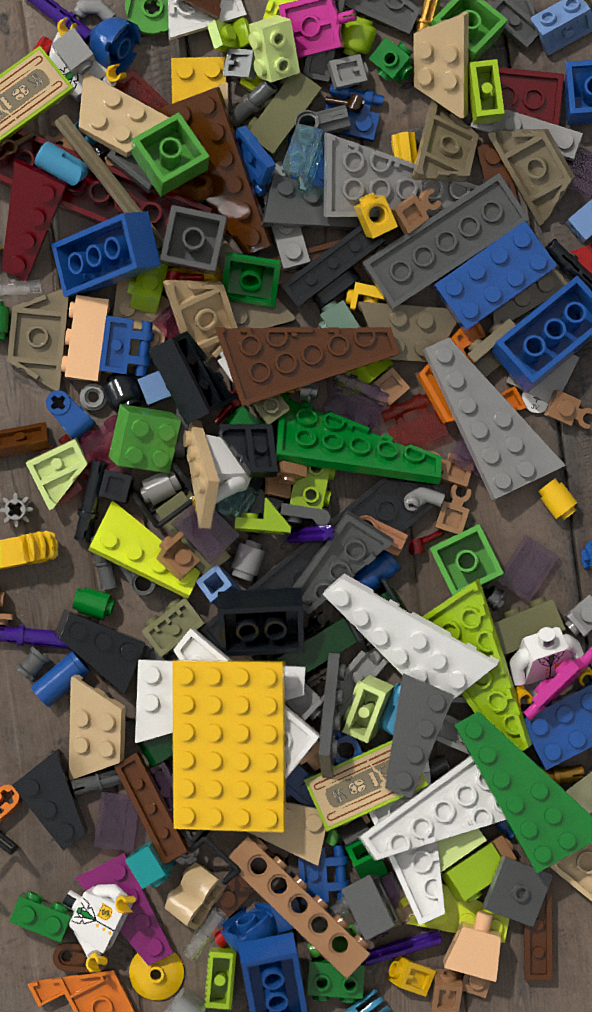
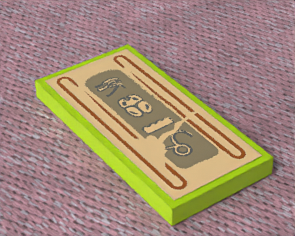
(29, 91)
(355, 788)

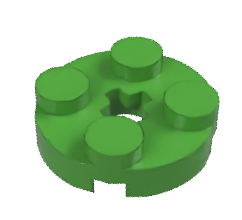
(148, 23)

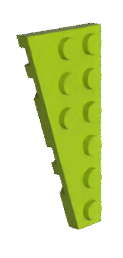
(492, 695)

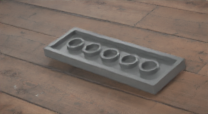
(445, 241)

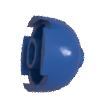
(114, 42)
(249, 925)

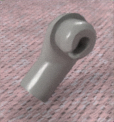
(422, 495)

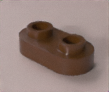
(196, 188)
(79, 958)

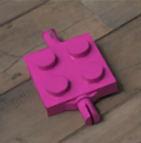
(316, 25)
(552, 688)

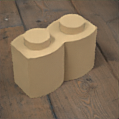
(195, 895)

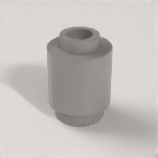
(160, 487)
(247, 560)

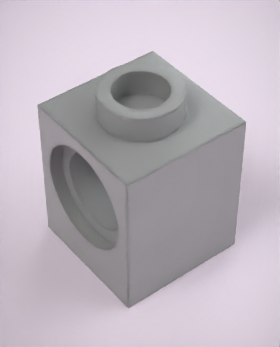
(74, 52)

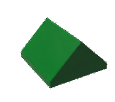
(251, 279)

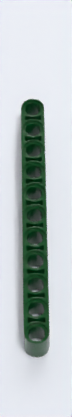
(317, 648)

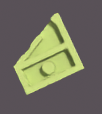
(57, 470)

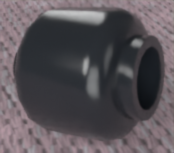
(122, 390)

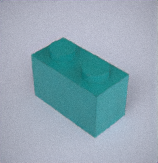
(148, 866)

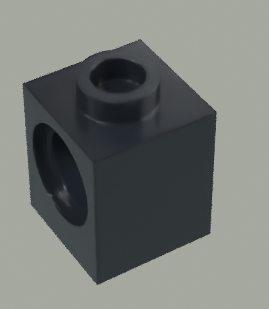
(116, 486)

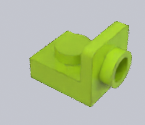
(229, 36)

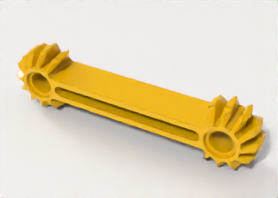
(28, 549)

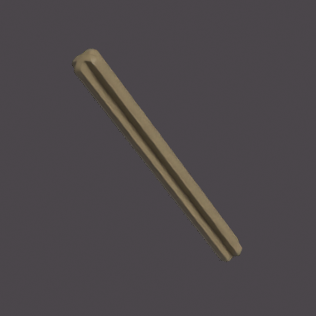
(101, 171)

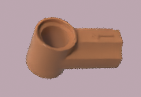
(398, 536)

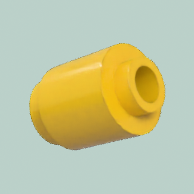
(558, 499)

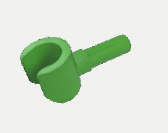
(332, 837)

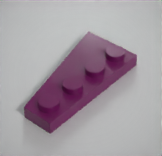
(142, 925)

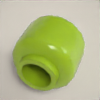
(358, 36)

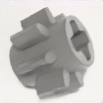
(24, 509)

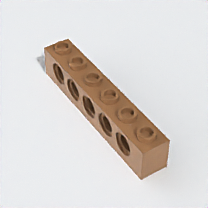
(346, 961)

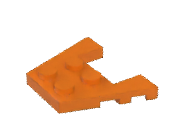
(432, 388)
(85, 992)

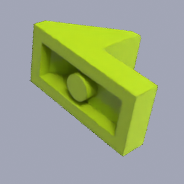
(271, 523)

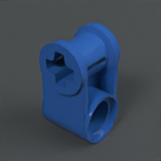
(72, 417)

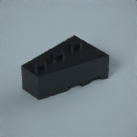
(190, 378)
(102, 647)
(52, 800)

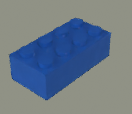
(106, 254)
(494, 276)
(547, 335)
(562, 727)
(272, 974)

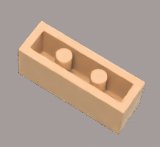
(85, 338)

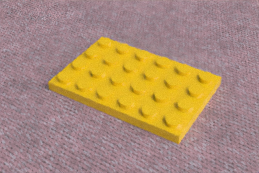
(229, 745)

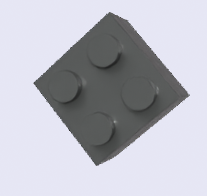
(193, 240)

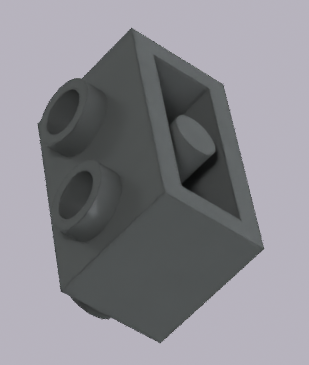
(370, 907)

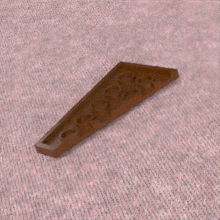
(231, 182)
(289, 358)

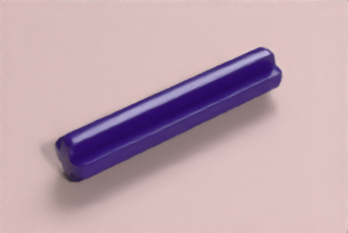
(310, 534)
(403, 947)

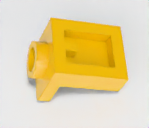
(366, 292)
(411, 975)

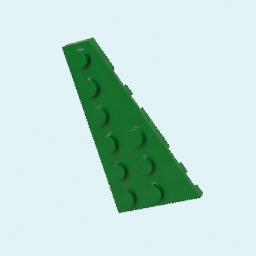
(345, 445)
(535, 807)

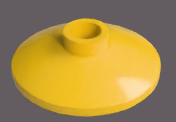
(157, 989)

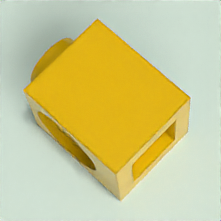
(385, 221)

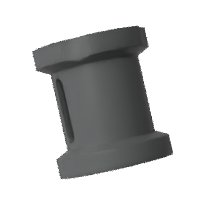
(33, 663)

